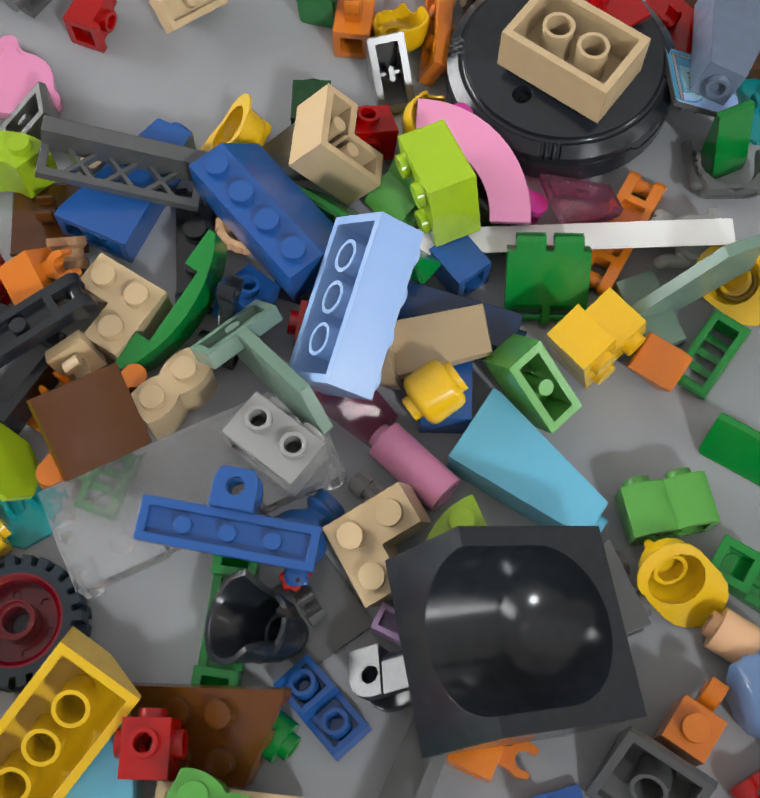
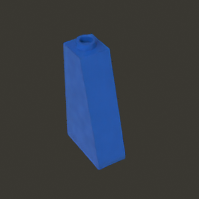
(119, 222)

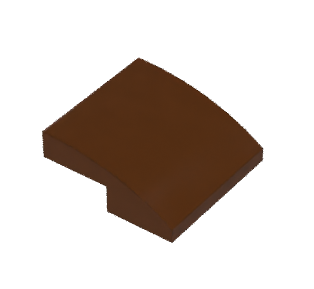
(89, 422)

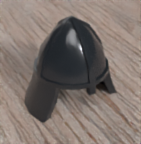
(252, 623)

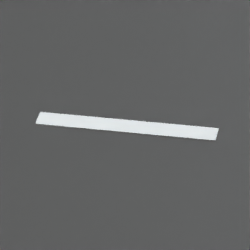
(611, 234)

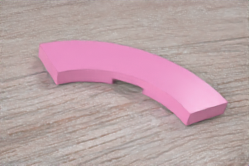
(488, 156)

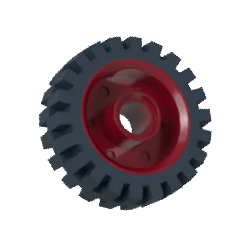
(53, 607)

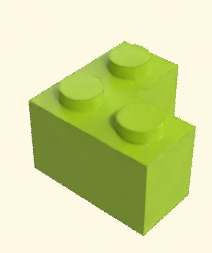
(441, 183)

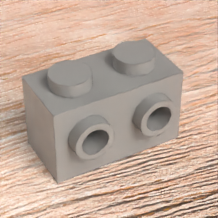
(276, 442)

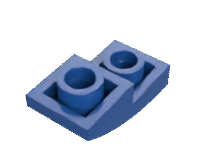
(323, 707)

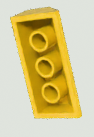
(62, 719)

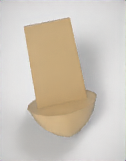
(446, 336)

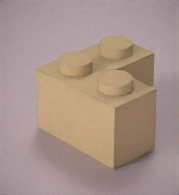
(328, 149)
(125, 306)
(370, 536)

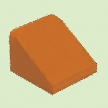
(659, 363)

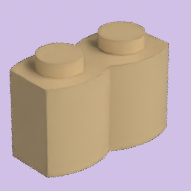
(176, 391)

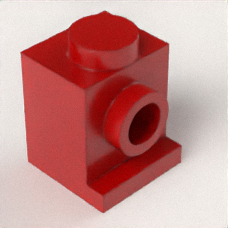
(90, 22)

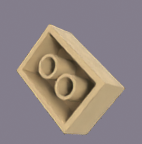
(573, 53)

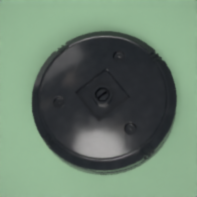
(540, 128)

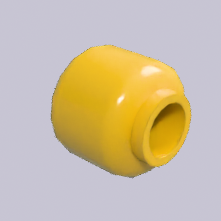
(434, 391)

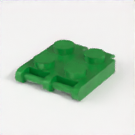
(547, 275)

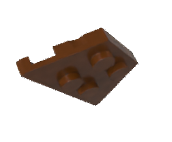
(223, 723)

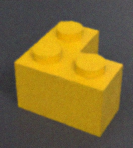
(594, 338)

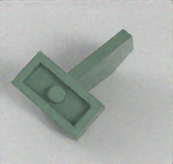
(660, 302)
(241, 337)

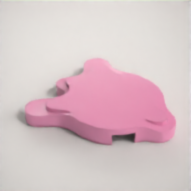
(20, 74)

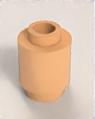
(730, 635)

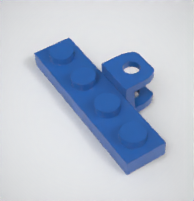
(229, 525)

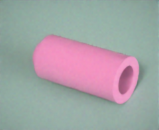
(413, 465)

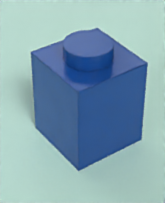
(462, 266)

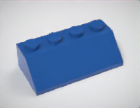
(265, 212)

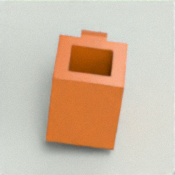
(352, 26)
(33, 271)
(690, 724)
(483, 762)

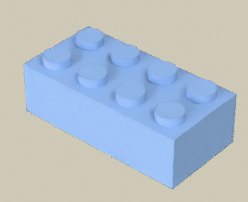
(356, 304)

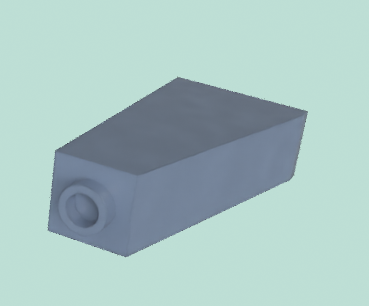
(723, 46)

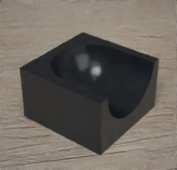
(511, 636)

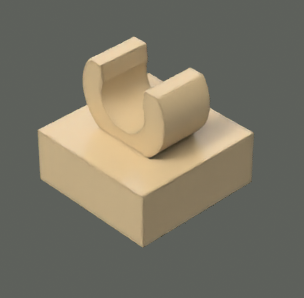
(75, 356)

